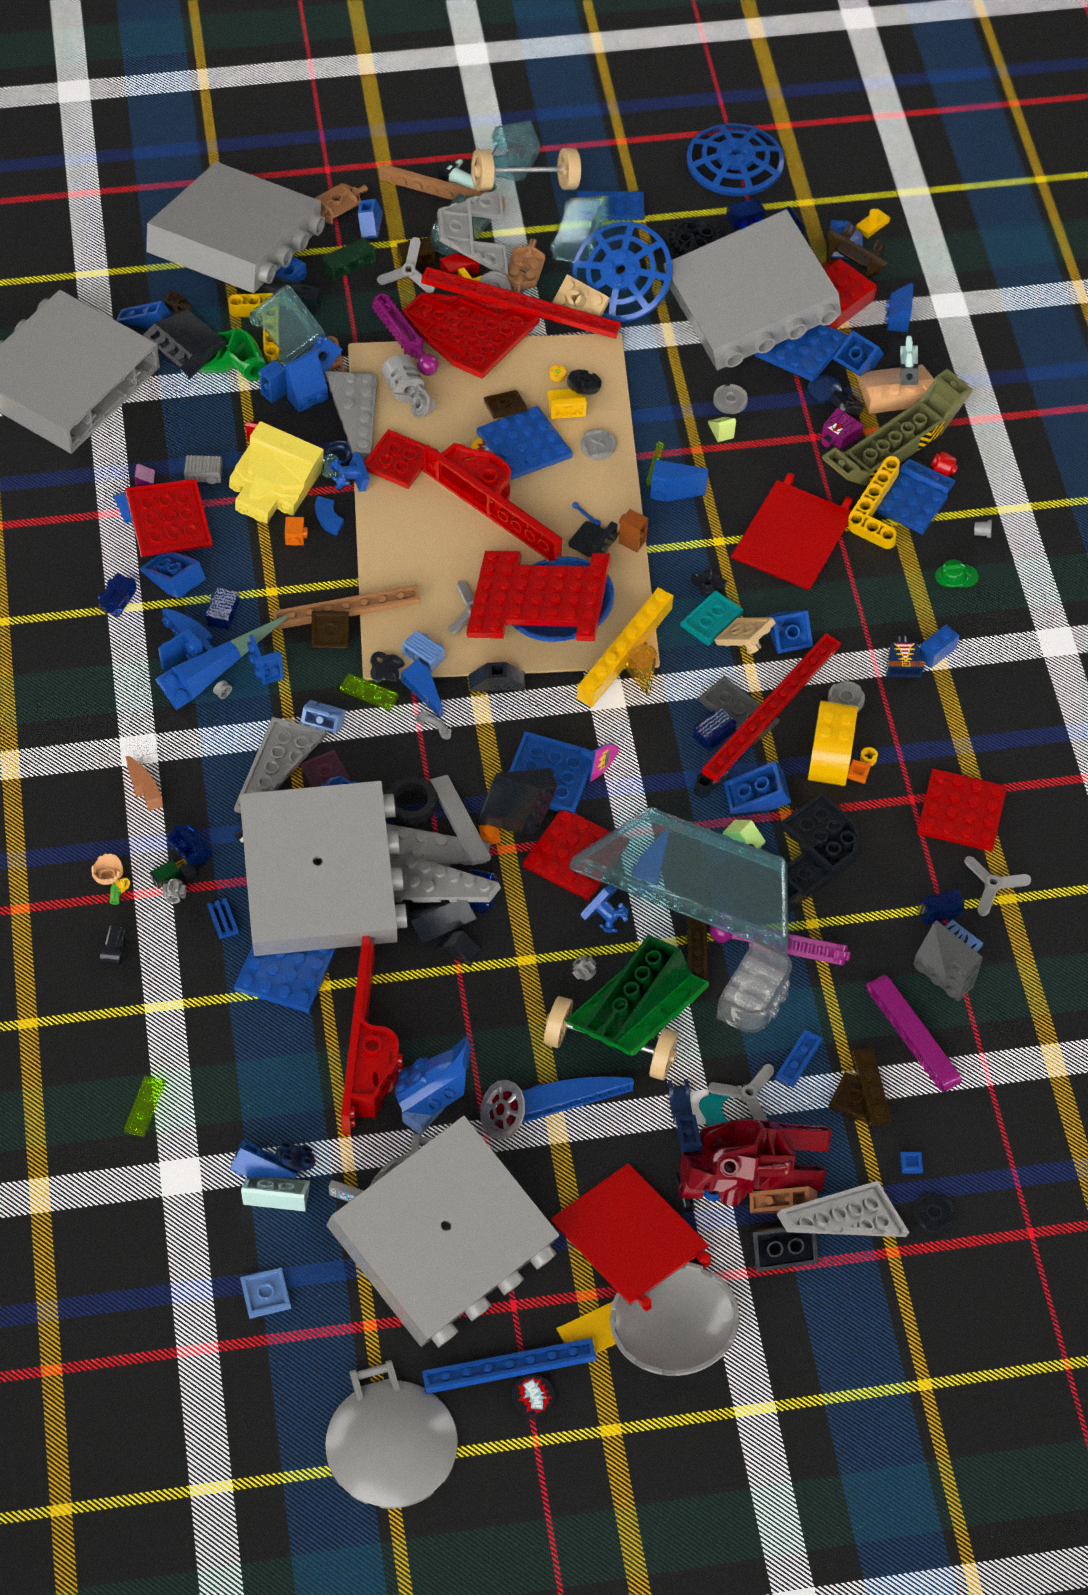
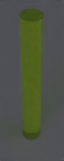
(657, 454)

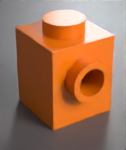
(295, 531)

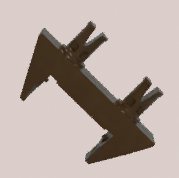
(868, 259)

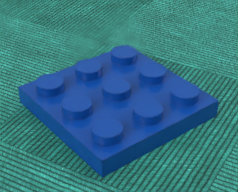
(912, 503)

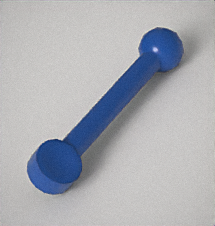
(575, 505)

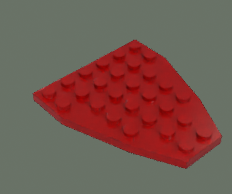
(468, 330)

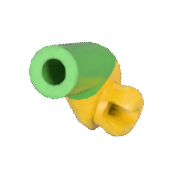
(118, 888)

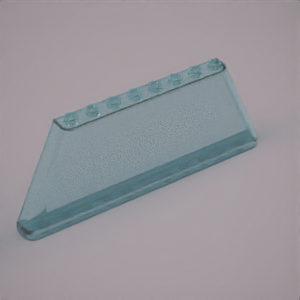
(694, 874)

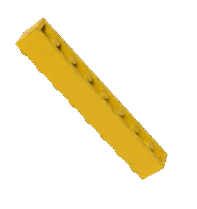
(631, 637)

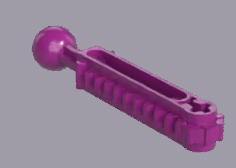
(404, 333)
(798, 946)

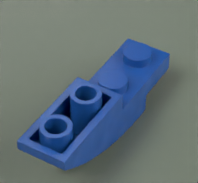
(179, 622)

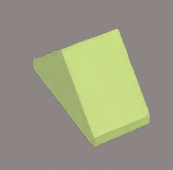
(723, 428)
(745, 832)

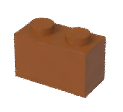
(633, 530)

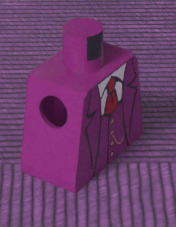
(841, 430)

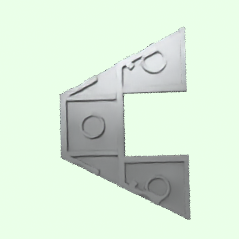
(457, 231)

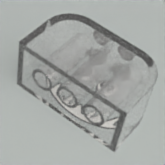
(756, 988)

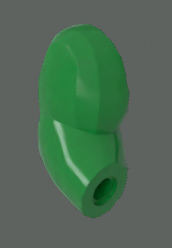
(238, 353)

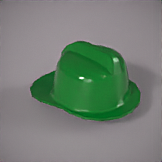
(956, 574)

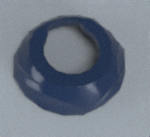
(340, 446)

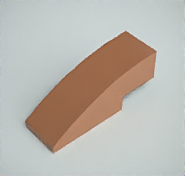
(144, 784)

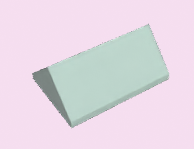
(276, 1193)

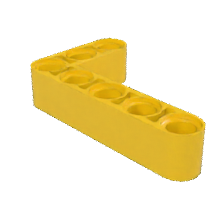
(240, 306)
(872, 502)

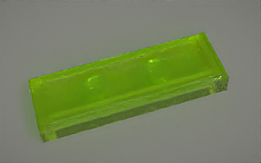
(369, 692)
(144, 1106)

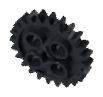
(692, 235)

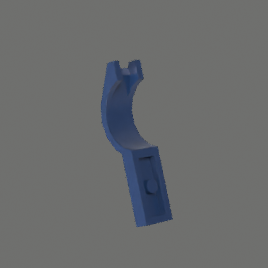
(683, 1117)

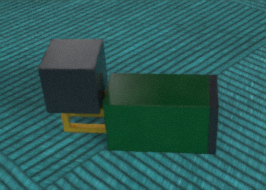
(170, 871)

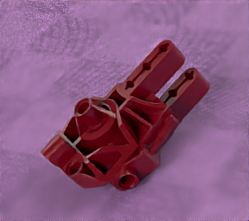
(752, 1156)

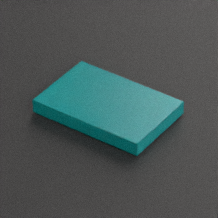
(711, 617)

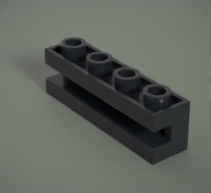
(308, 294)

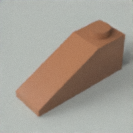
(775, 1200)

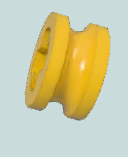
(869, 751)

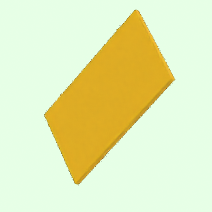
(591, 1325)

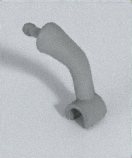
(444, 732)

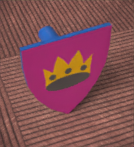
(601, 759)

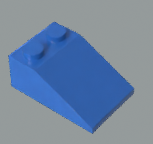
(305, 382)
(677, 481)
(174, 573)
(758, 790)

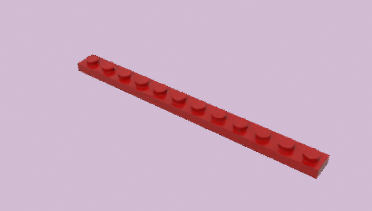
(521, 302)
(770, 708)

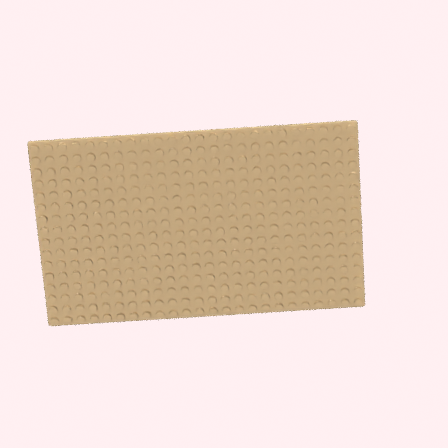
(439, 539)

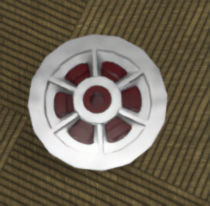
(502, 1109)

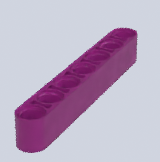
(913, 1033)

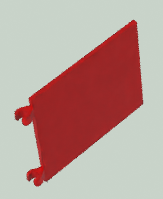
(793, 534)
(630, 1235)

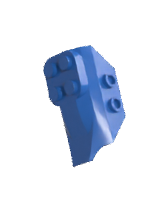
(434, 1081)

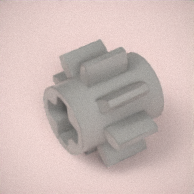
(174, 891)
(584, 968)

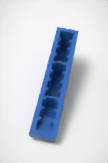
(571, 1093)

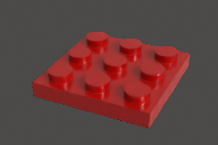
(396, 459)

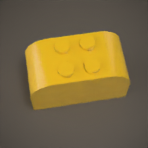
(832, 743)

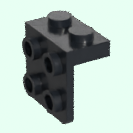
(593, 538)

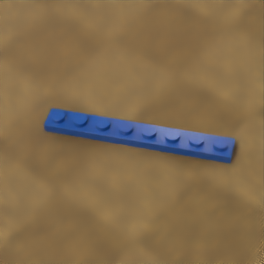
(508, 1365)

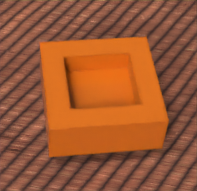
(858, 771)
(489, 834)

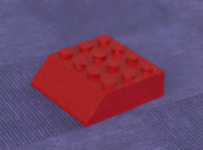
(853, 289)

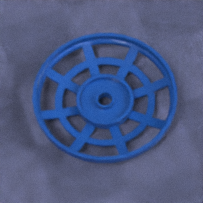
(741, 161)
(632, 271)

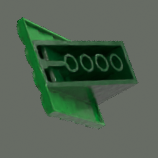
(640, 998)

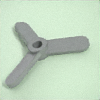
(402, 272)
(468, 599)
(990, 889)
(753, 1088)

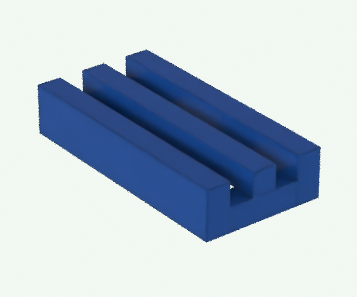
(218, 905)

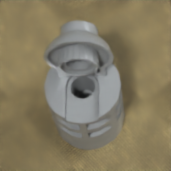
(407, 384)

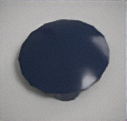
(823, 387)
(295, 1156)

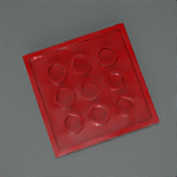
(168, 517)
(962, 810)
(557, 846)

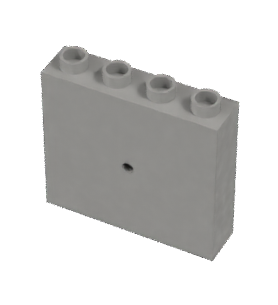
(234, 227)
(753, 290)
(70, 370)
(321, 867)
(444, 1233)

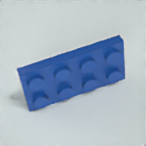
(621, 204)

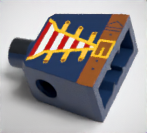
(904, 659)

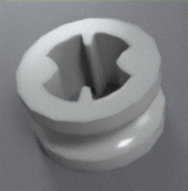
(222, 689)

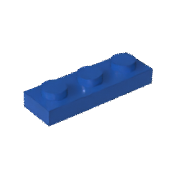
(927, 476)
(799, 1058)

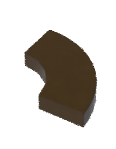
(176, 302)

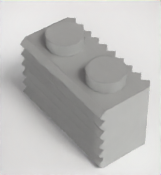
(203, 468)

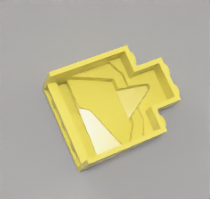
(274, 473)

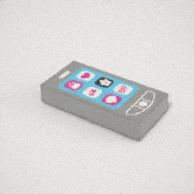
(343, 1191)

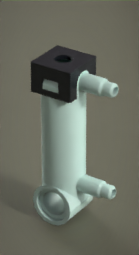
(451, 173)
(909, 363)

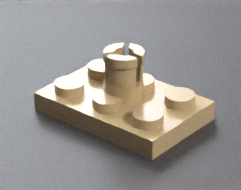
(581, 297)
(745, 632)

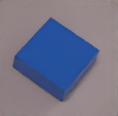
(911, 1162)

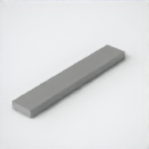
(460, 820)

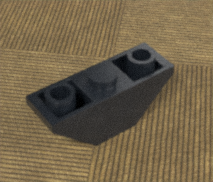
(497, 677)

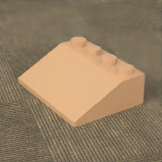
(884, 391)

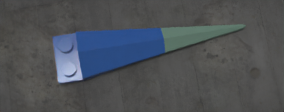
(191, 677)

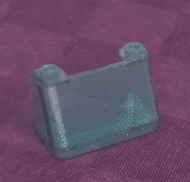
(515, 147)
(580, 220)
(287, 323)

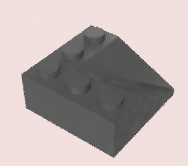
(948, 961)

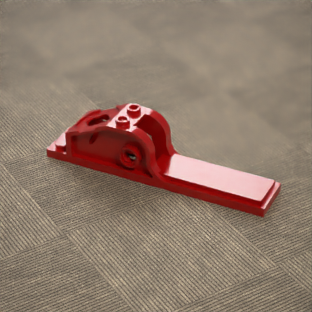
(489, 476)
(372, 1052)

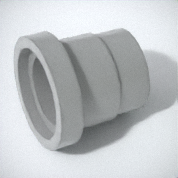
(983, 528)

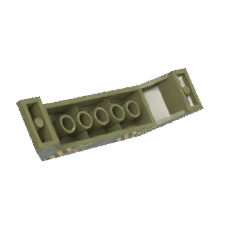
(905, 432)

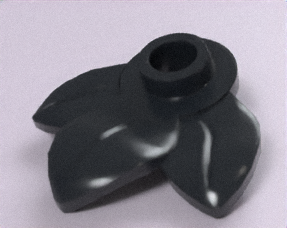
(708, 581)
(387, 669)

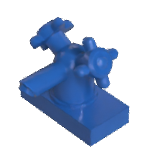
(355, 470)
(605, 909)

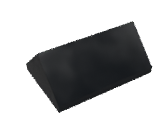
(439, 918)
(781, 1249)

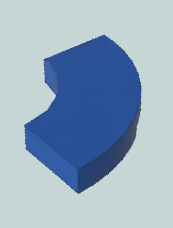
(327, 517)

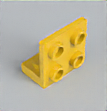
(566, 403)

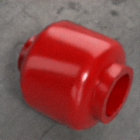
(944, 463)

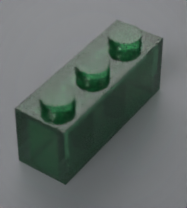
(348, 259)

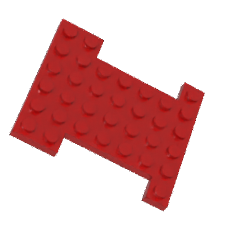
(537, 595)

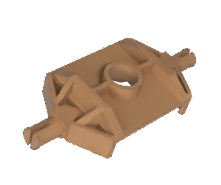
(348, 197)
(527, 259)

